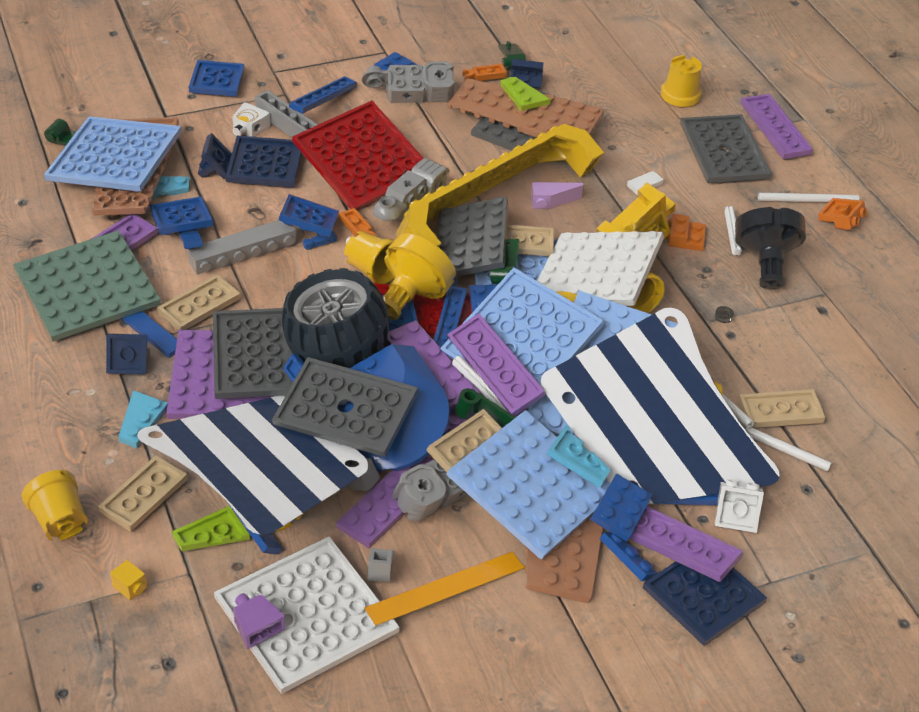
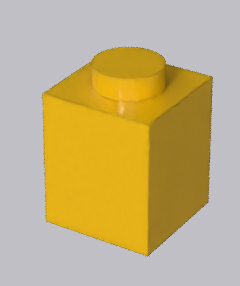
(128, 579)

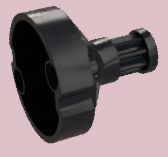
(770, 236)

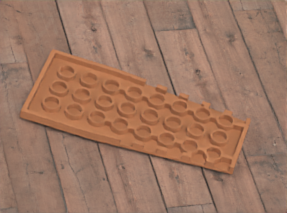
(494, 103)
(118, 202)
(569, 567)

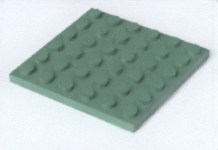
(86, 285)

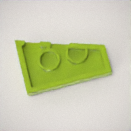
(523, 95)
(211, 530)

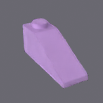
(551, 194)

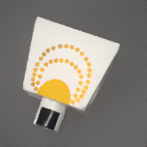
(250, 120)

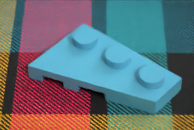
(172, 186)
(141, 413)
(576, 457)

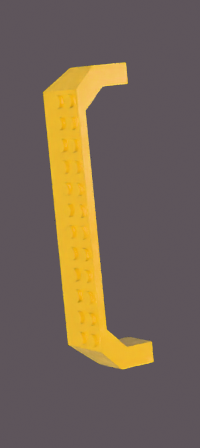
(558, 144)

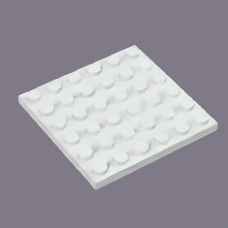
(602, 264)
(321, 609)

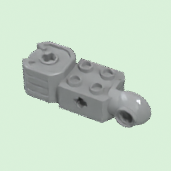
(412, 82)
(411, 186)
(425, 489)

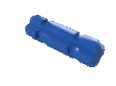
(319, 241)

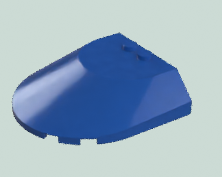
(427, 416)

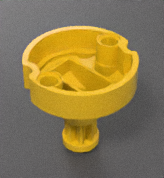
(417, 270)

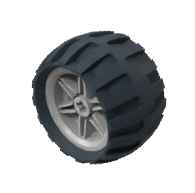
(335, 318)

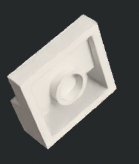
(739, 506)

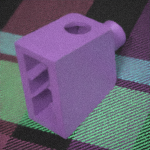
(257, 619)

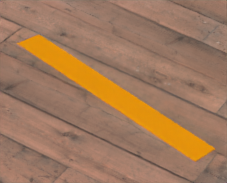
(443, 588)

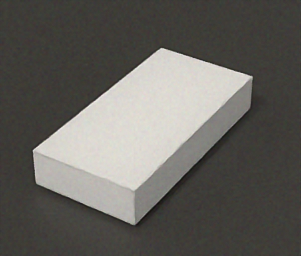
(651, 177)

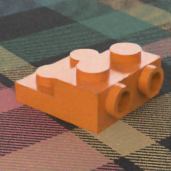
(843, 212)
(685, 233)

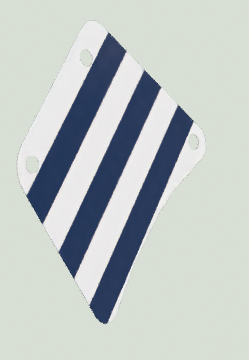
(656, 413)
(255, 465)

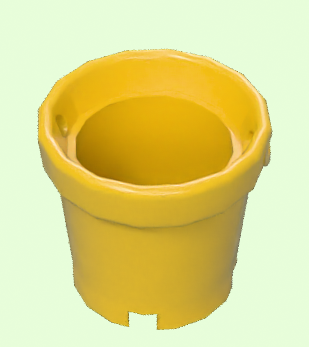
(682, 82)
(368, 254)
(651, 294)
(55, 504)

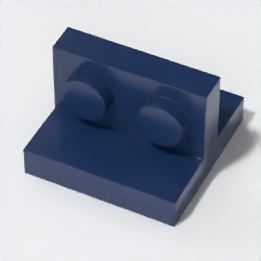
(528, 72)
(214, 157)
(126, 353)

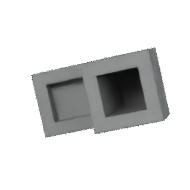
(380, 565)

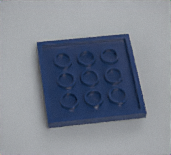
(264, 161)
(701, 603)

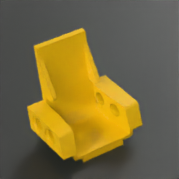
(643, 214)

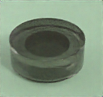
(724, 314)

